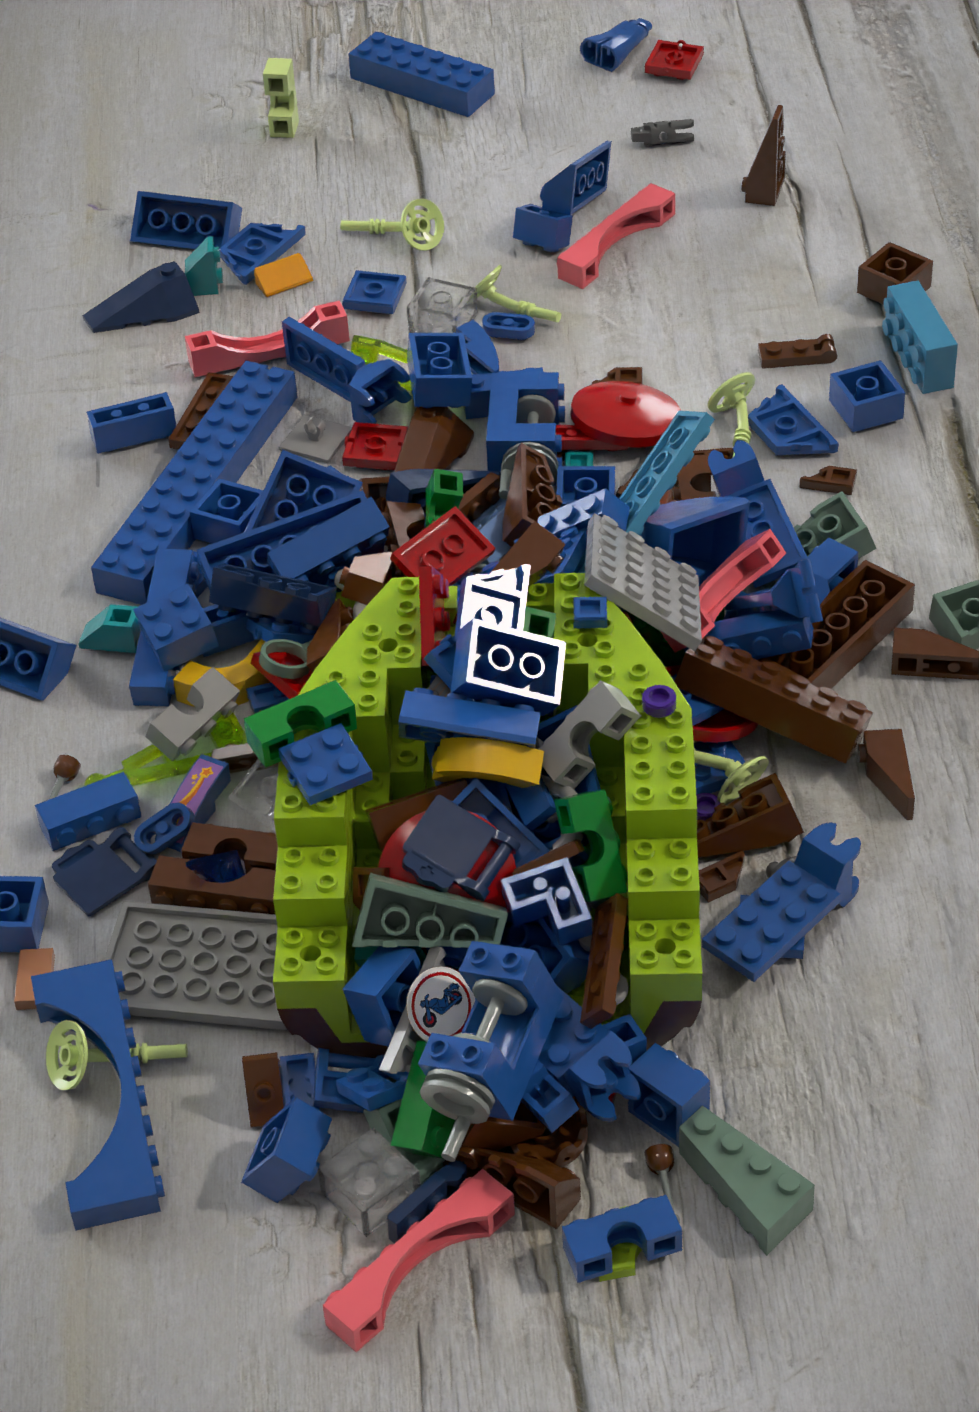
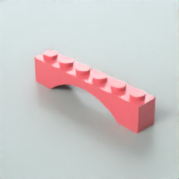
(645, 210)
(218, 352)
(732, 576)
(470, 1213)

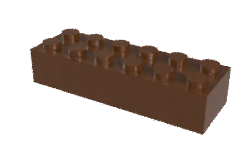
(853, 623)
(774, 698)

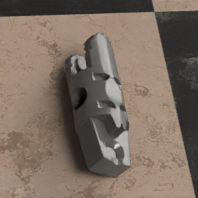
(651, 133)

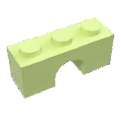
(280, 85)

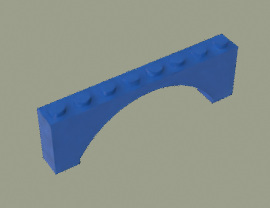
(121, 1177)

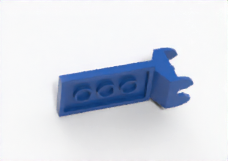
(364, 385)
(744, 479)
(787, 904)
(589, 1061)

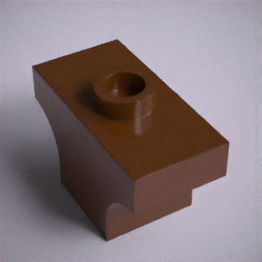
(263, 1087)

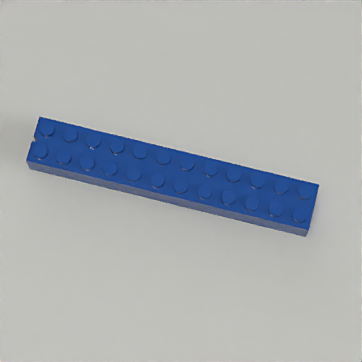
(215, 450)

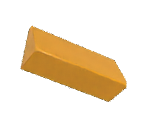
(282, 275)

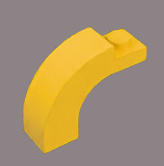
(241, 675)
(487, 760)

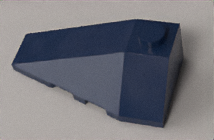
(152, 296)
(411, 484)

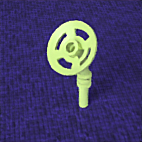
(408, 228)
(487, 290)
(735, 398)
(738, 774)
(79, 1054)

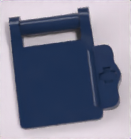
(449, 845)
(96, 875)

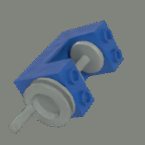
(525, 411)
(495, 1054)

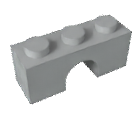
(177, 732)
(566, 750)

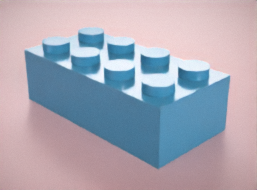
(920, 337)

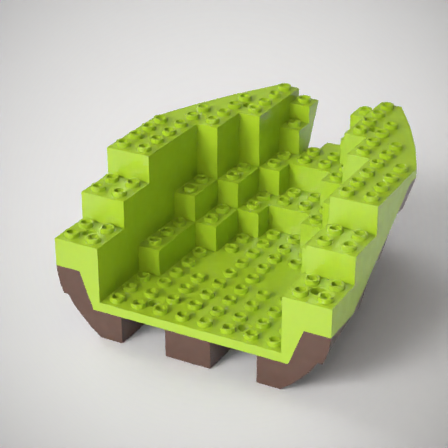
(643, 774)

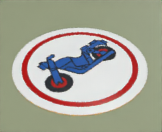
(439, 1002)

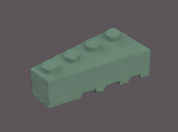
(957, 614)
(420, 916)
(747, 1178)

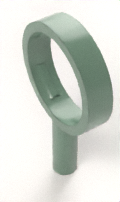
(281, 670)

